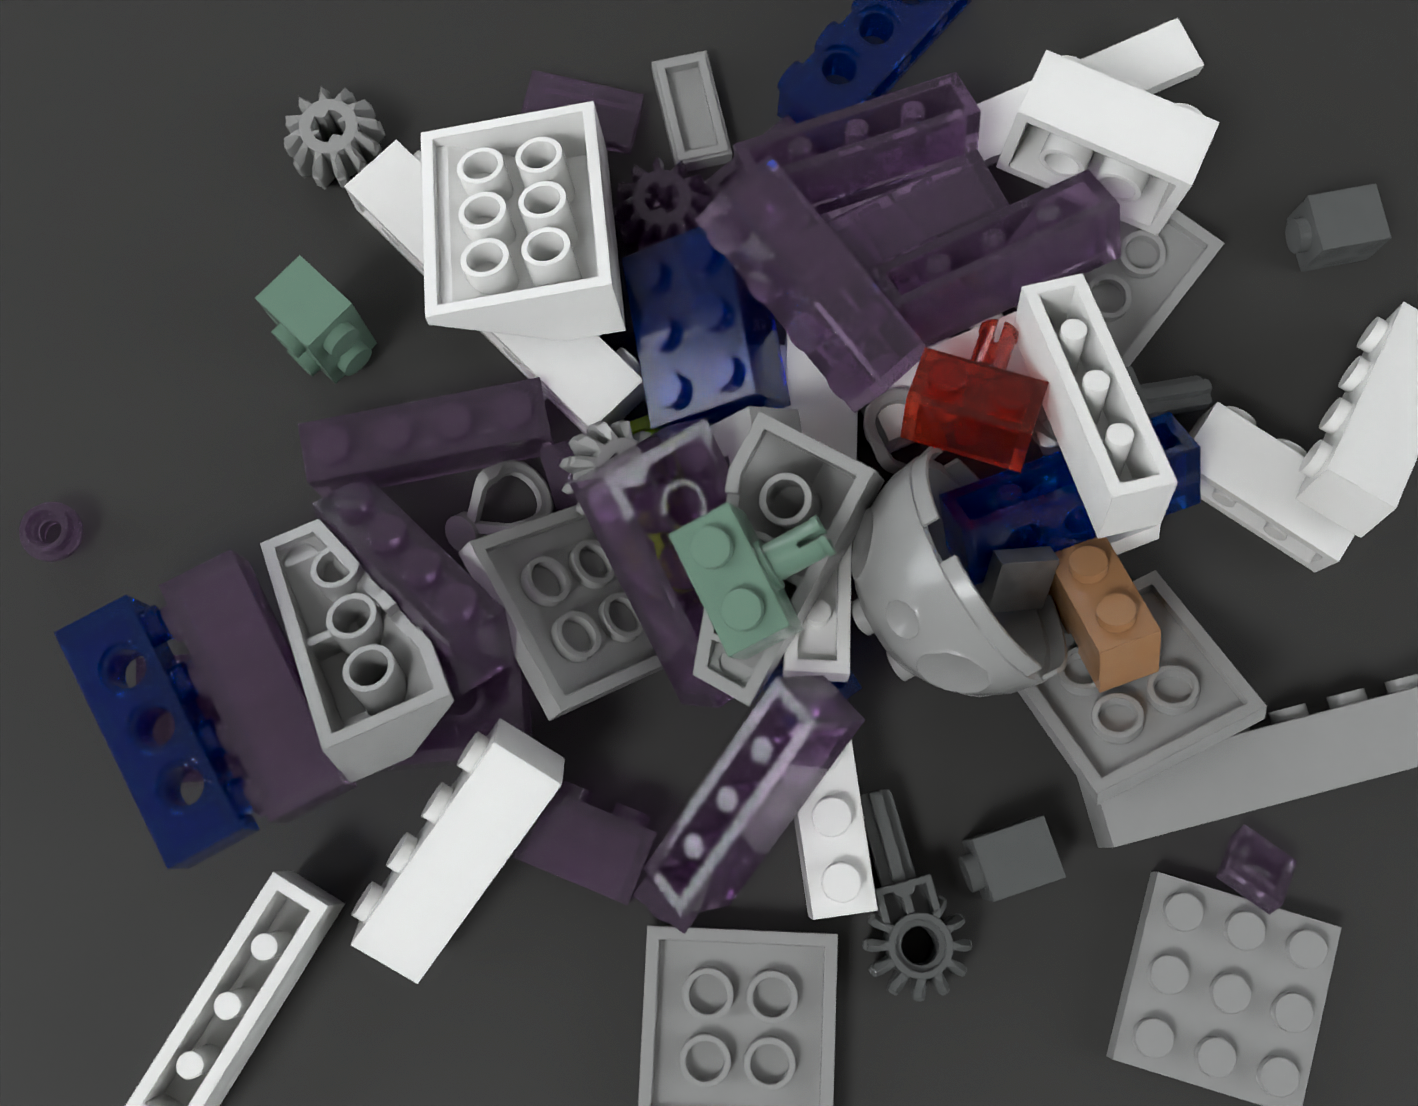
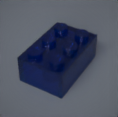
(700, 334)

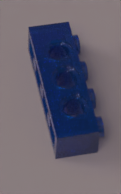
(867, 66)
(1044, 505)
(99, 654)

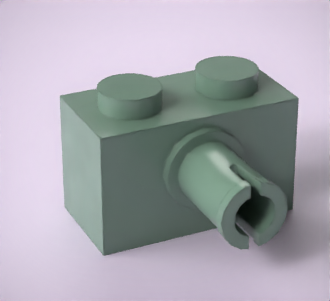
(744, 578)

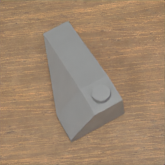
(780, 484)
(359, 657)

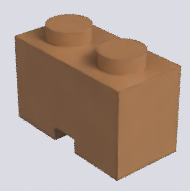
(1105, 614)

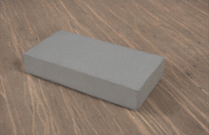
(691, 111)

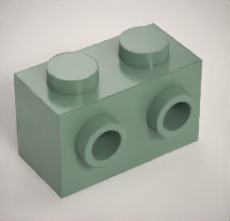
(316, 322)

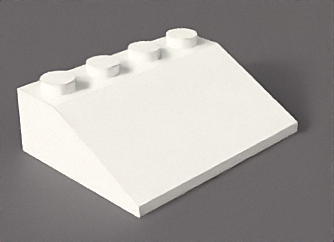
(521, 226)

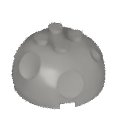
(927, 605)

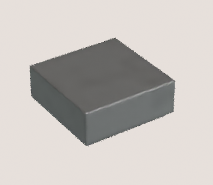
(1019, 578)

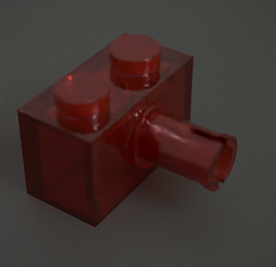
(975, 402)

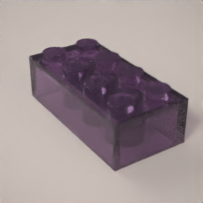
(632, 510)

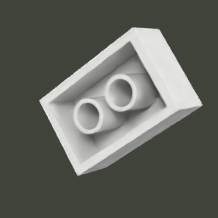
(1126, 137)

